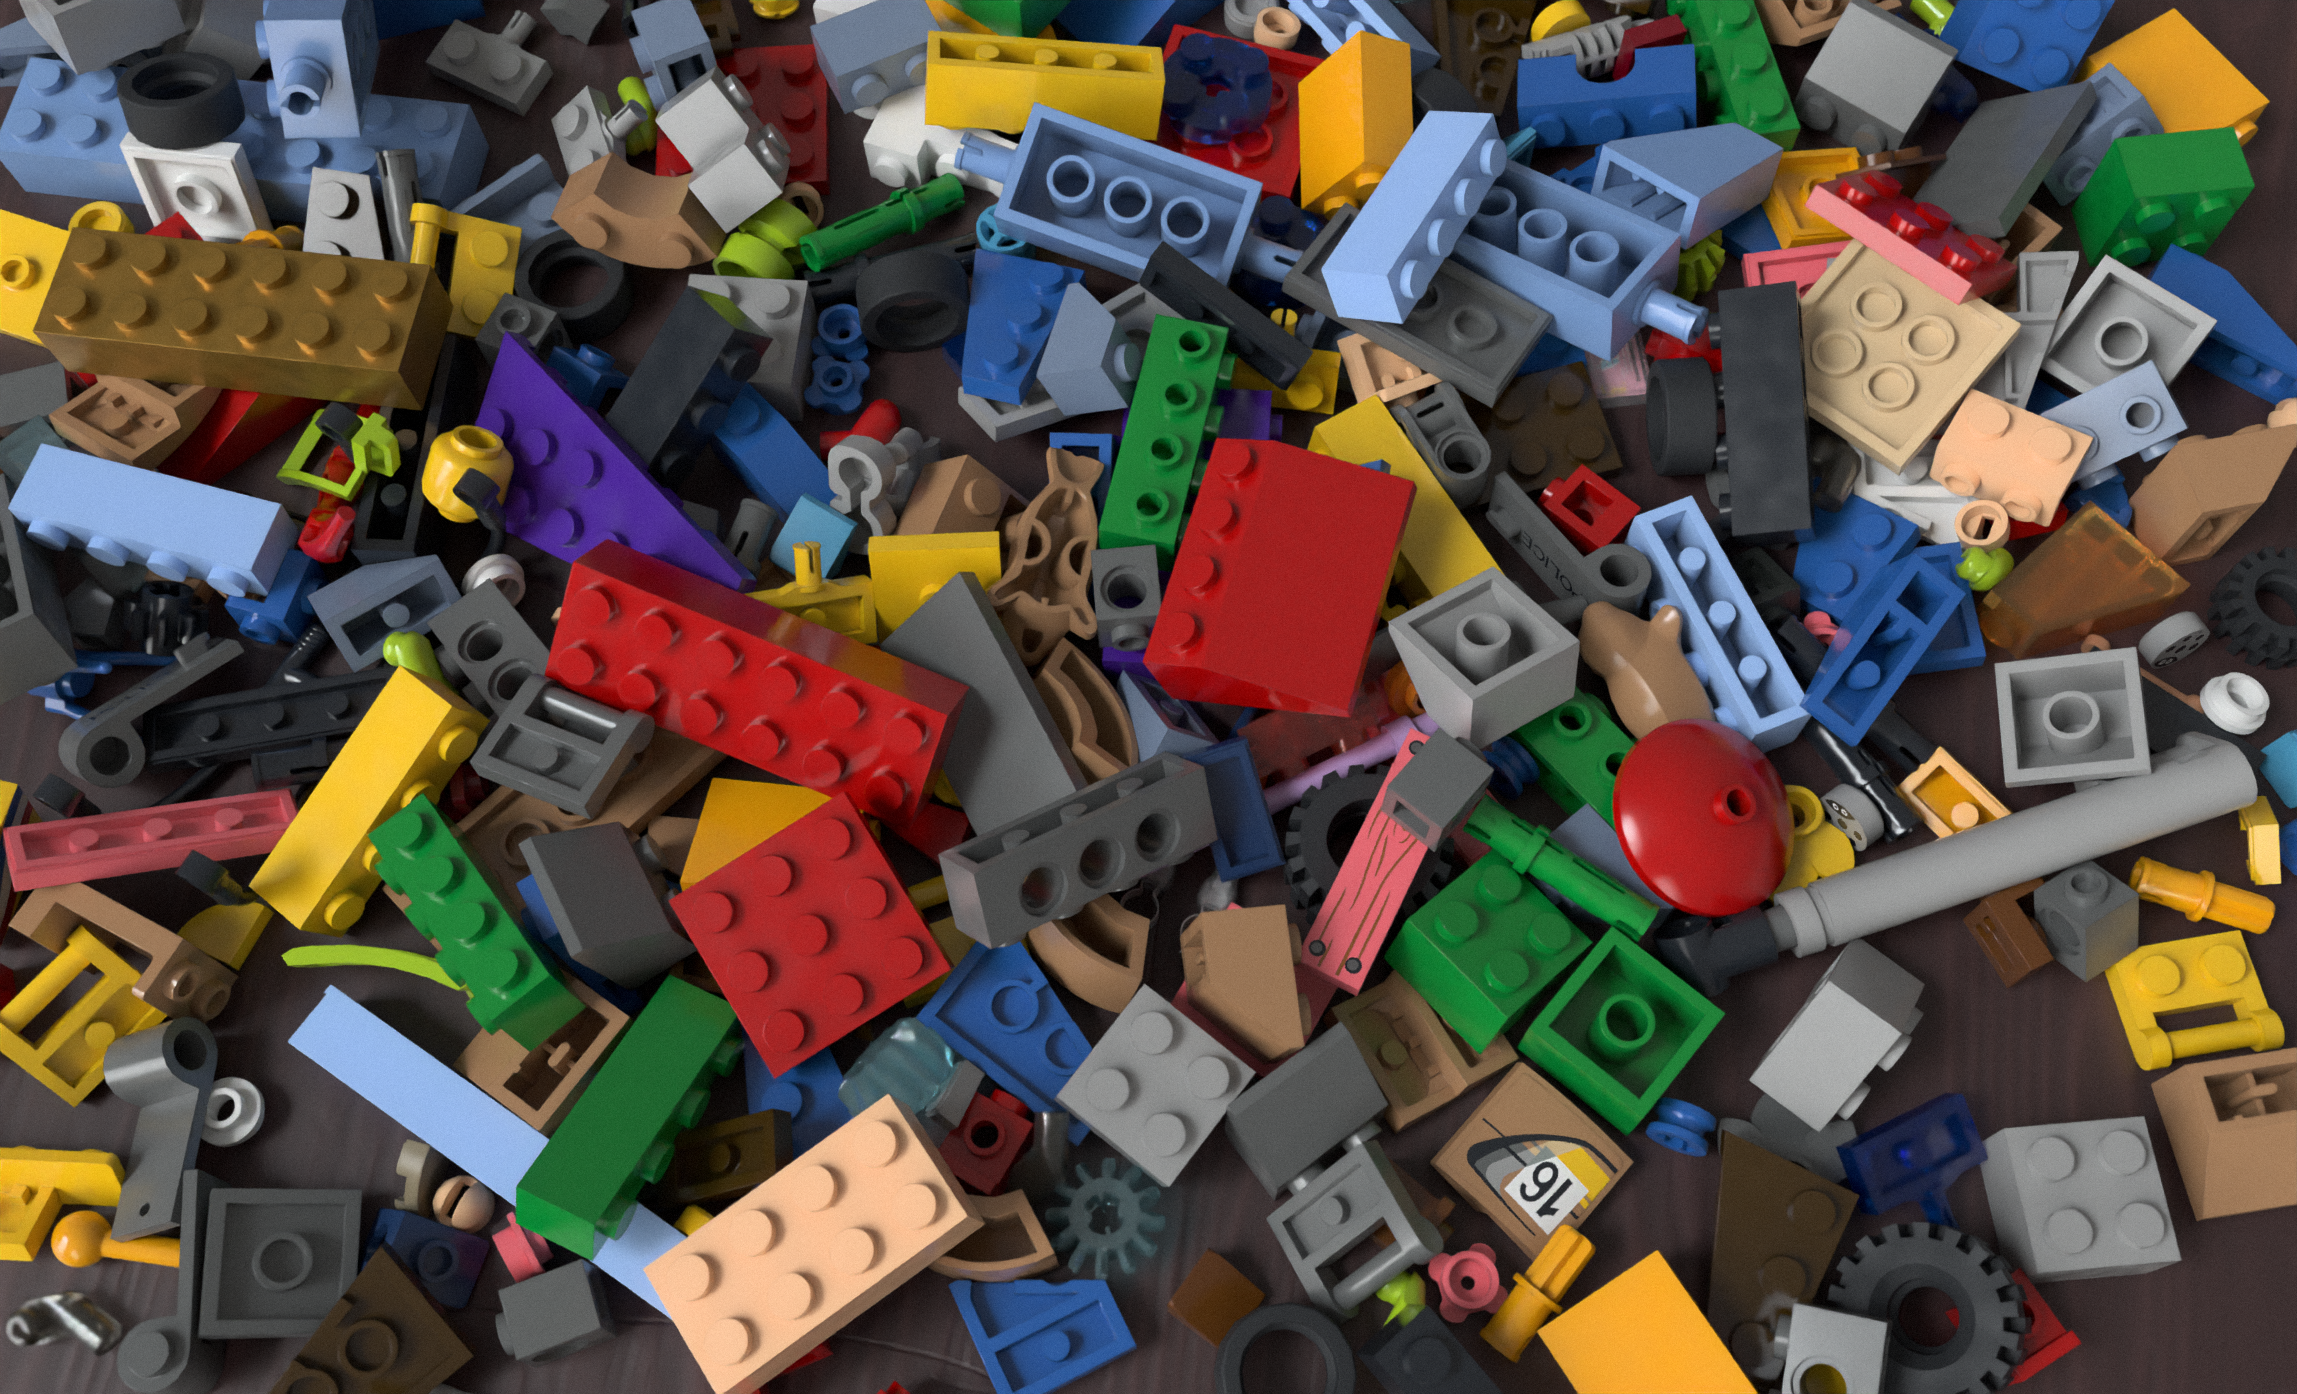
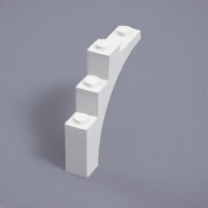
(899, 143)

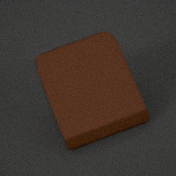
(1214, 1298)

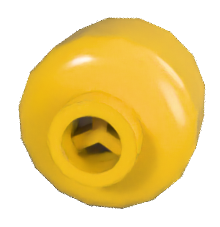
(451, 456)

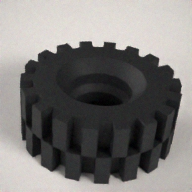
(1978, 1282)

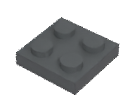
(276, 1260)

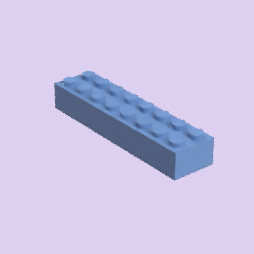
(69, 129)

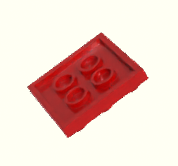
(789, 94)
(1273, 149)
(811, 934)

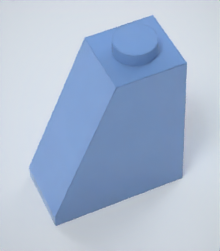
(1688, 177)

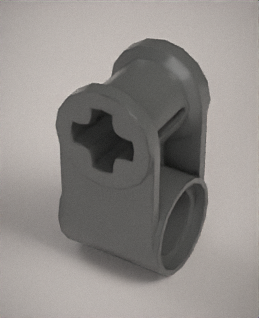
(1447, 435)

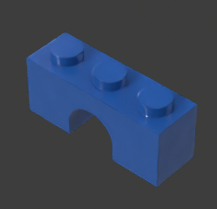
(1575, 112)

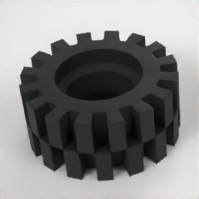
(2242, 616)

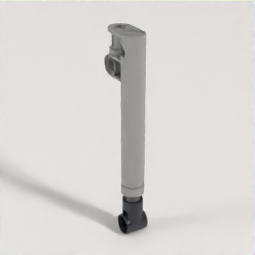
(2186, 787)

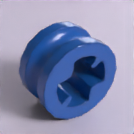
(1511, 767)
(1681, 1127)

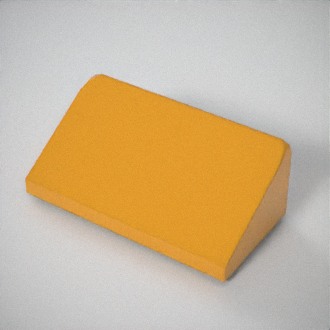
(1950, 795)

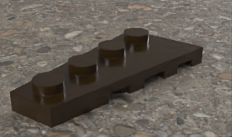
(380, 1338)

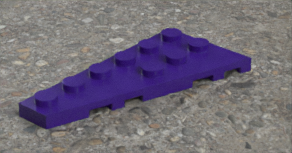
(582, 480)

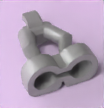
(863, 470)

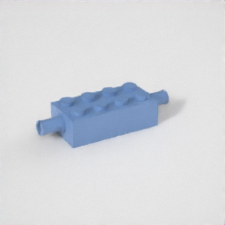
(320, 64)
(1120, 197)
(1578, 260)

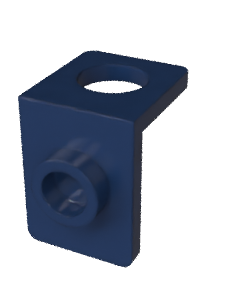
(437, 1254)

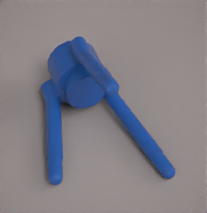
(79, 681)

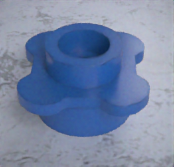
(837, 321)
(840, 399)

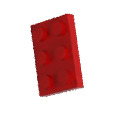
(1913, 235)

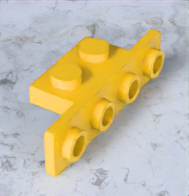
(40, 1182)

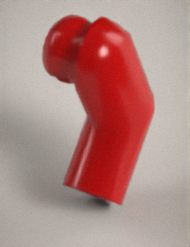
(878, 421)

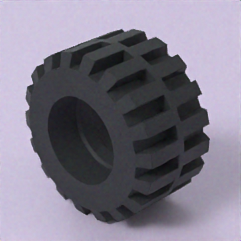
(1330, 813)

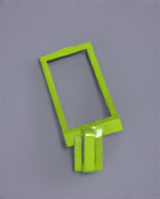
(372, 447)
(364, 955)

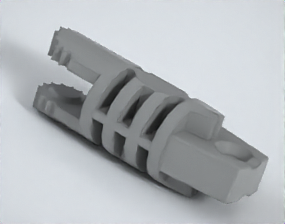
(1594, 45)

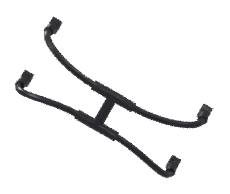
(198, 870)

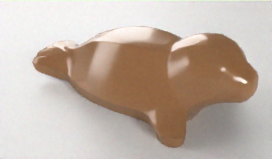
(1051, 561)
(1643, 666)

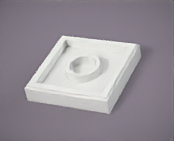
(204, 184)

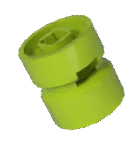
(766, 244)

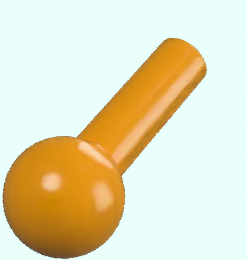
(85, 1239)

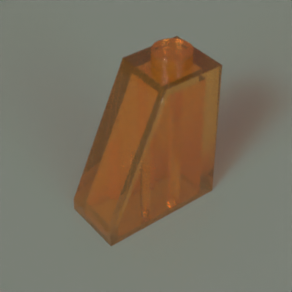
(2076, 585)

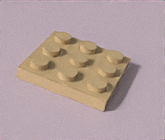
(1892, 354)

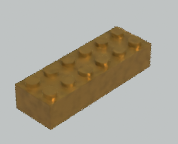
(246, 318)

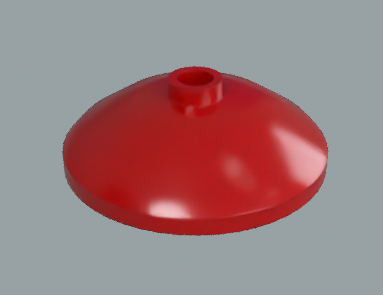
(1678, 821)

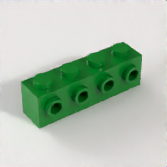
(1737, 68)
(1167, 437)
(1577, 753)
(475, 923)
(628, 1118)

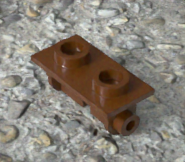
(1904, 165)

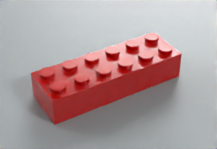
(754, 681)

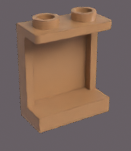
(177, 981)

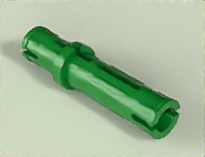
(902, 213)
(1570, 874)

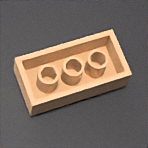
(813, 1247)

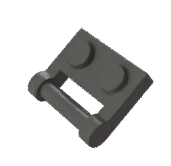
(553, 761)
(1338, 1214)

